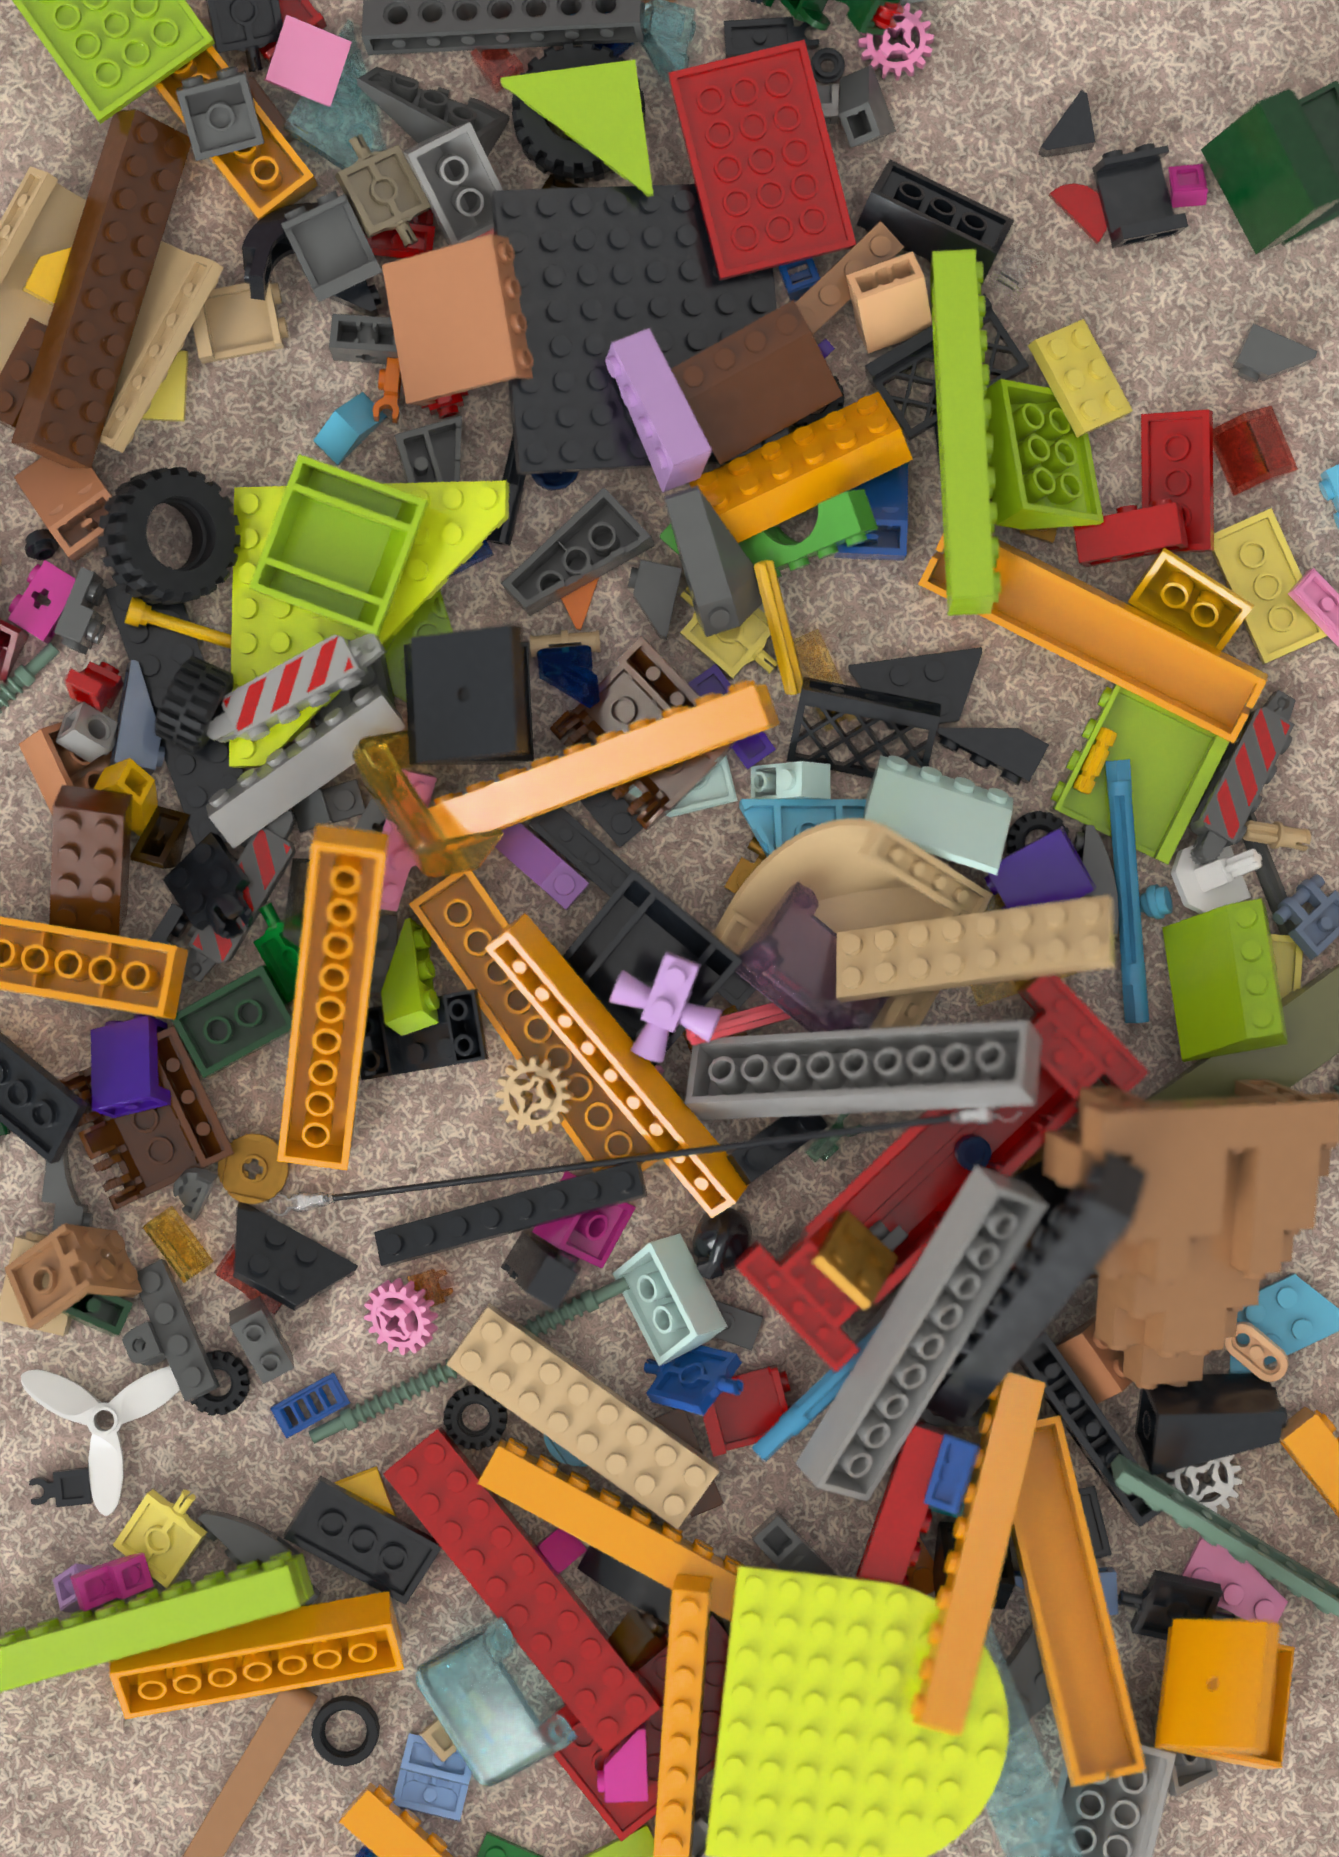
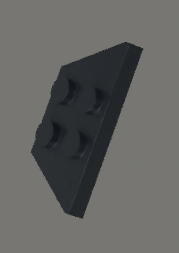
(930, 677)
(283, 1260)

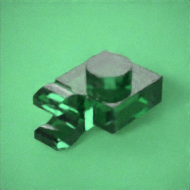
(826, 1147)

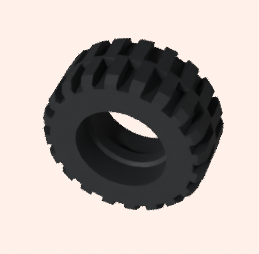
(532, 131)
(210, 527)

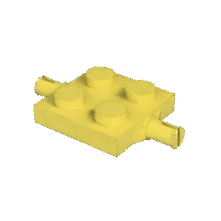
(733, 647)
(162, 1534)

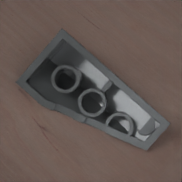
(430, 111)

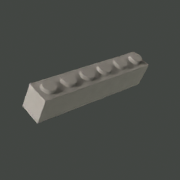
(301, 767)

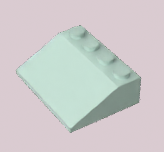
(940, 812)

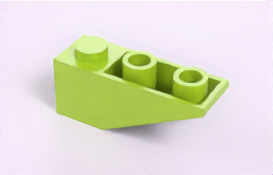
(409, 987)

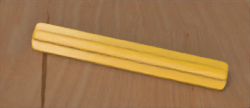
(779, 626)

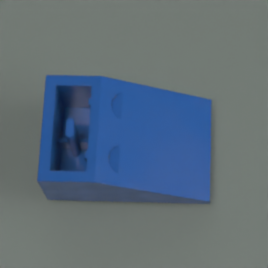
(889, 505)

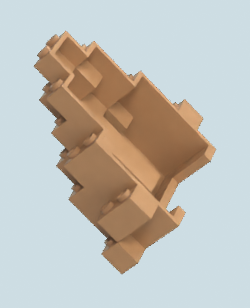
(1213, 1215)

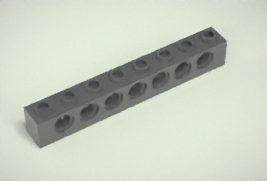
(487, 31)

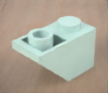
(791, 781)

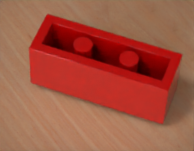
(1132, 533)

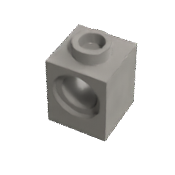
(87, 732)

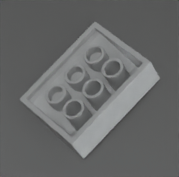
(1122, 1812)

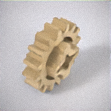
(548, 1099)

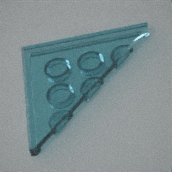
(350, 114)

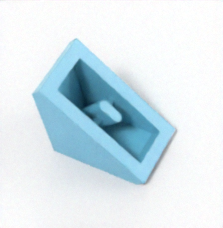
(348, 428)

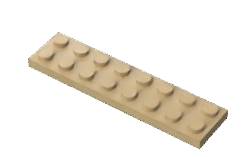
(975, 949)

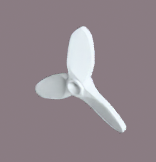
(80, 1406)

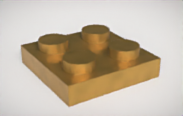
(855, 1259)

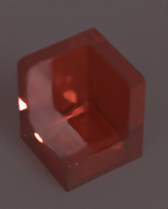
(496, 64)

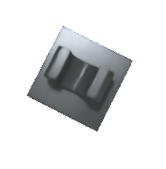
(889, 1239)

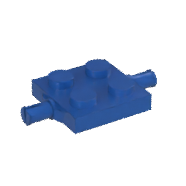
(694, 1379)

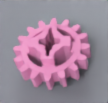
(905, 50)
(401, 1316)

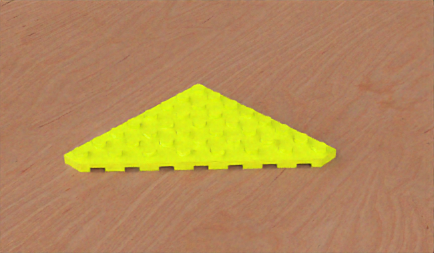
(273, 631)

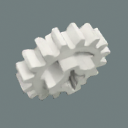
(1215, 1485)

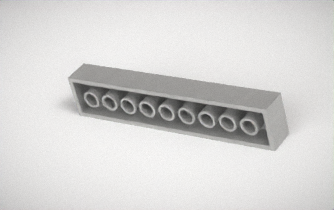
(865, 1071)
(921, 1333)

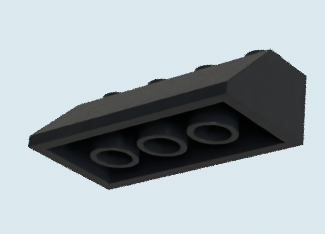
(933, 217)

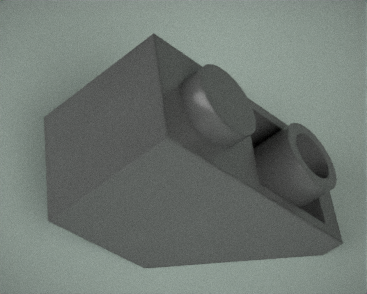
(863, 108)

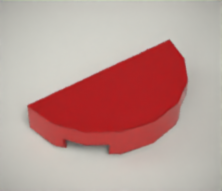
(1083, 207)

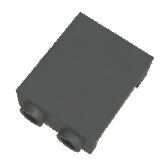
(330, 246)

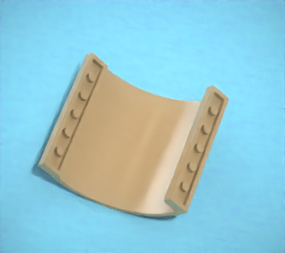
(44, 221)

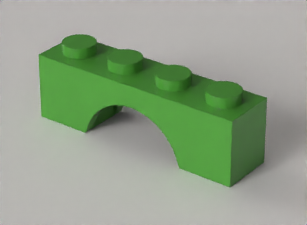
(839, 521)

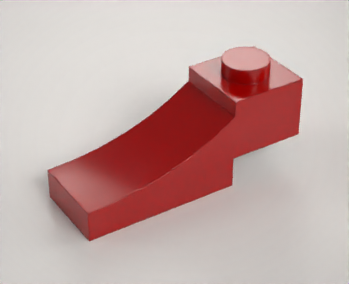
(95, 685)

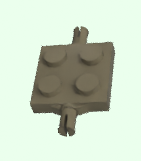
(383, 191)

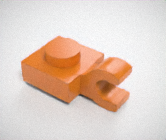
(390, 382)

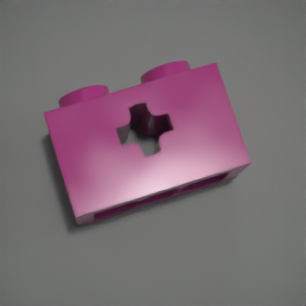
(25, 607)

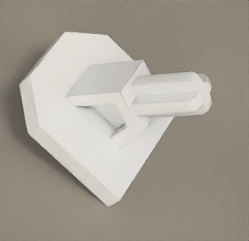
(1215, 882)

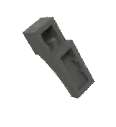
(60, 1190)

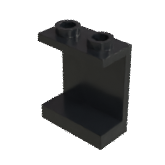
(1136, 196)

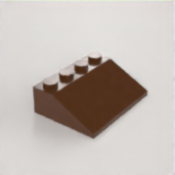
(756, 382)

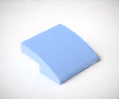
(420, 1782)

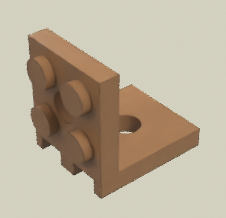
(78, 1264)

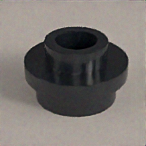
(835, 57)
(41, 545)

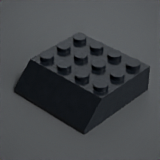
(634, 936)

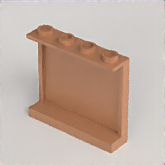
(457, 319)

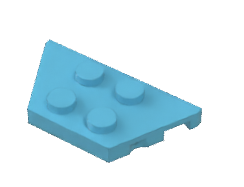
(782, 819)
(1290, 1316)

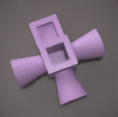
(665, 1006)

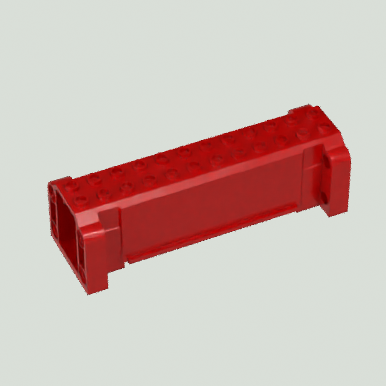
(921, 1178)

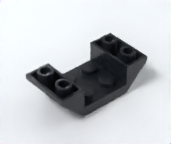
(452, 1041)

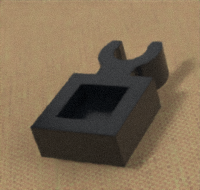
(69, 1488)

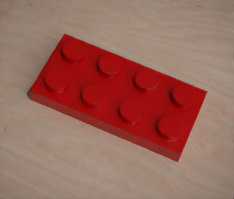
(1180, 467)

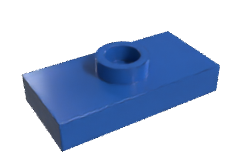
(952, 1474)

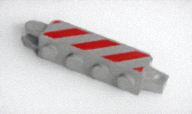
(294, 686)

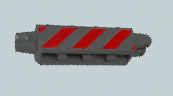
(1240, 778)
(263, 863)

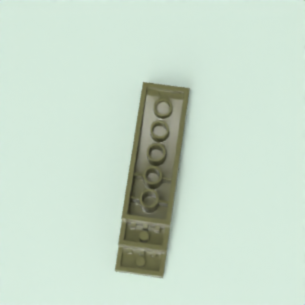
(1312, 1037)

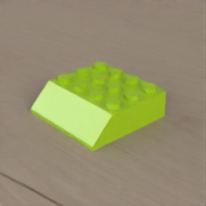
(338, 545)

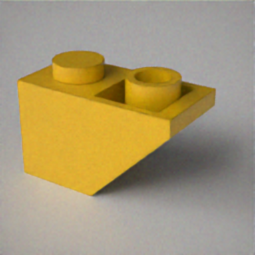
(47, 276)
(131, 779)

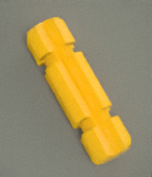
(1095, 760)

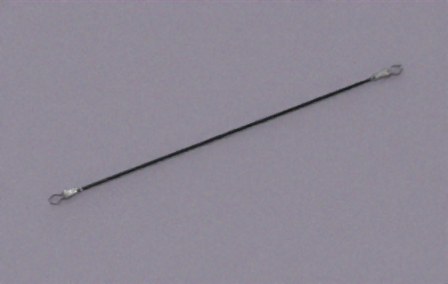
(306, 1201)

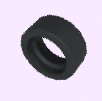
(352, 1757)

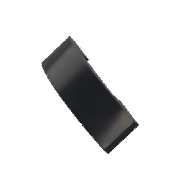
(628, 1583)

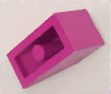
(626, 1770)

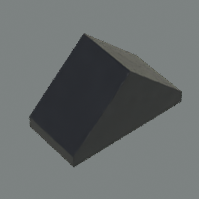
(1072, 132)

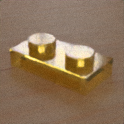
(177, 1244)

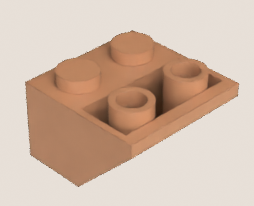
(1094, 1363)

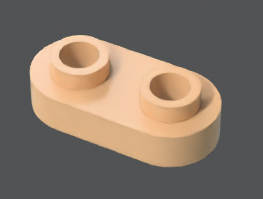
(1254, 1353)

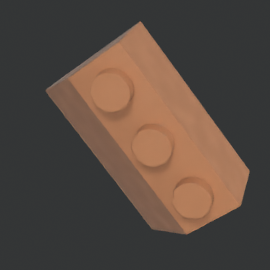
(57, 766)

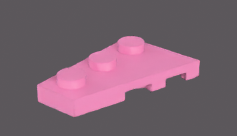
(1243, 1587)

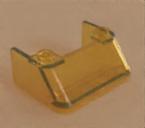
(380, 768)

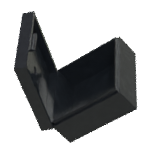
(469, 697)

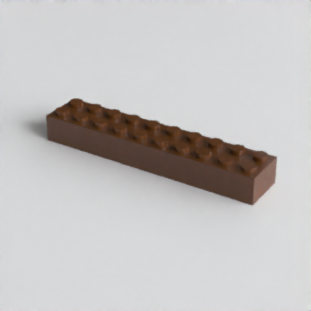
(102, 289)

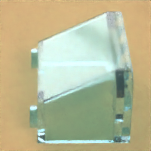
(486, 1708)

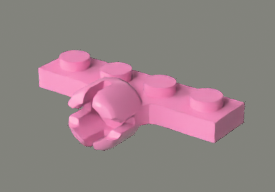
(398, 859)

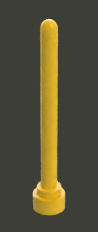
(141, 613)

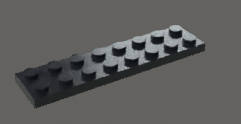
(160, 658)

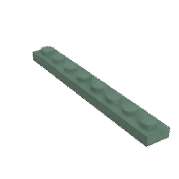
(1221, 1531)

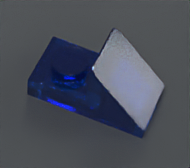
(570, 672)

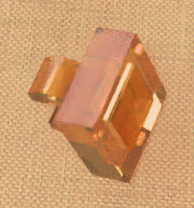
(429, 1282)

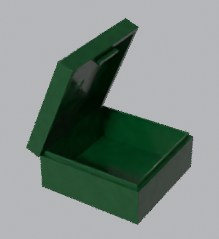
(1281, 166)

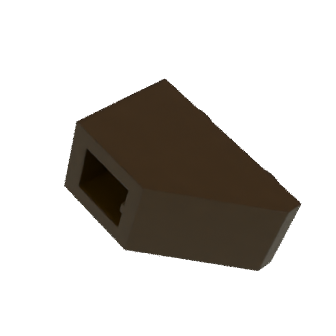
(639, 1638)

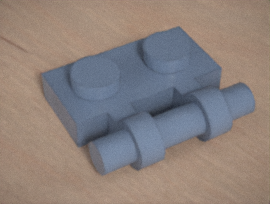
(1319, 927)

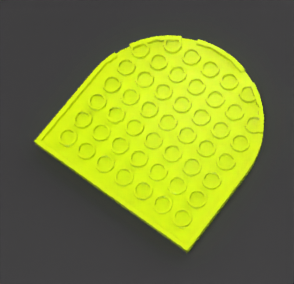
(822, 1729)

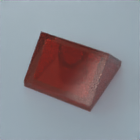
(1252, 450)

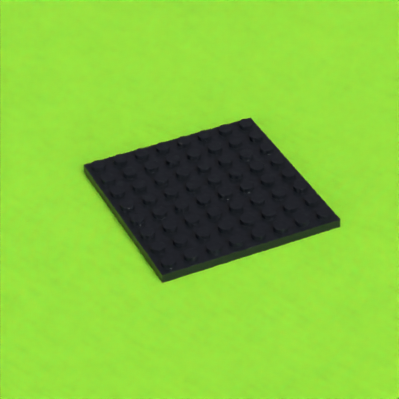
(596, 272)

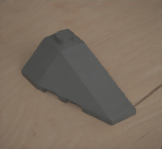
(713, 562)

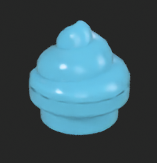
(1156, 901)

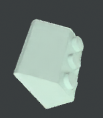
(670, 1299)

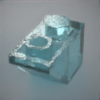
(667, 35)

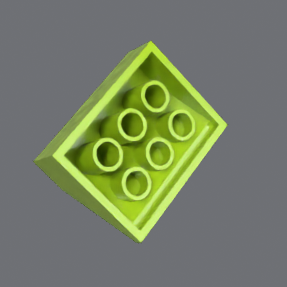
(1038, 462)
(1224, 981)

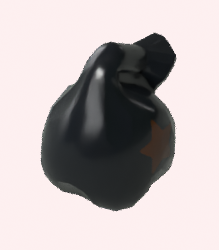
(720, 1242)

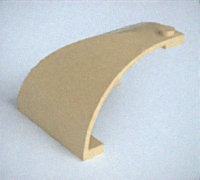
(862, 881)

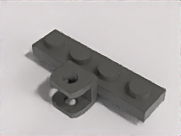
(169, 1334)

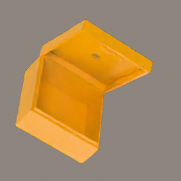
(1225, 1691)

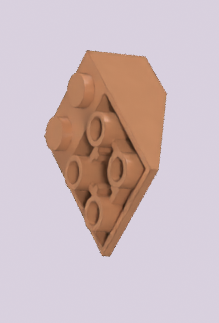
(67, 503)

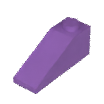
(541, 865)

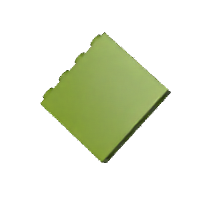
(1168, 767)

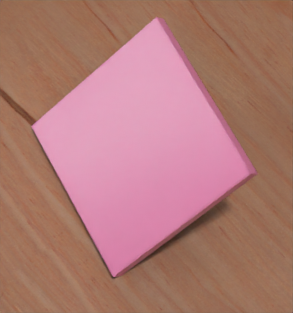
(308, 61)

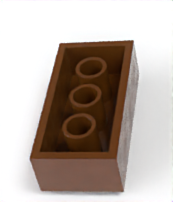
(90, 859)

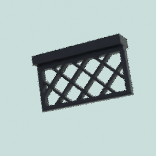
(919, 349)
(861, 703)

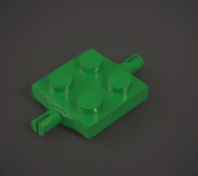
(279, 953)

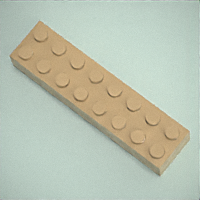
(583, 1415)

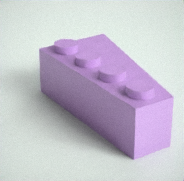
(658, 410)

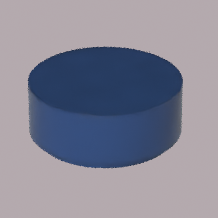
(972, 1151)

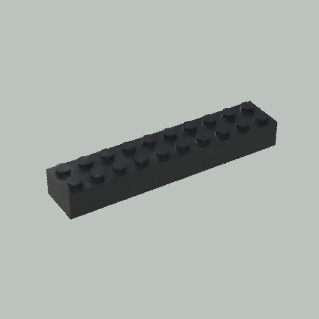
(1041, 1284)

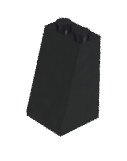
(1207, 1420)

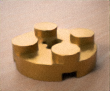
(237, 1180)

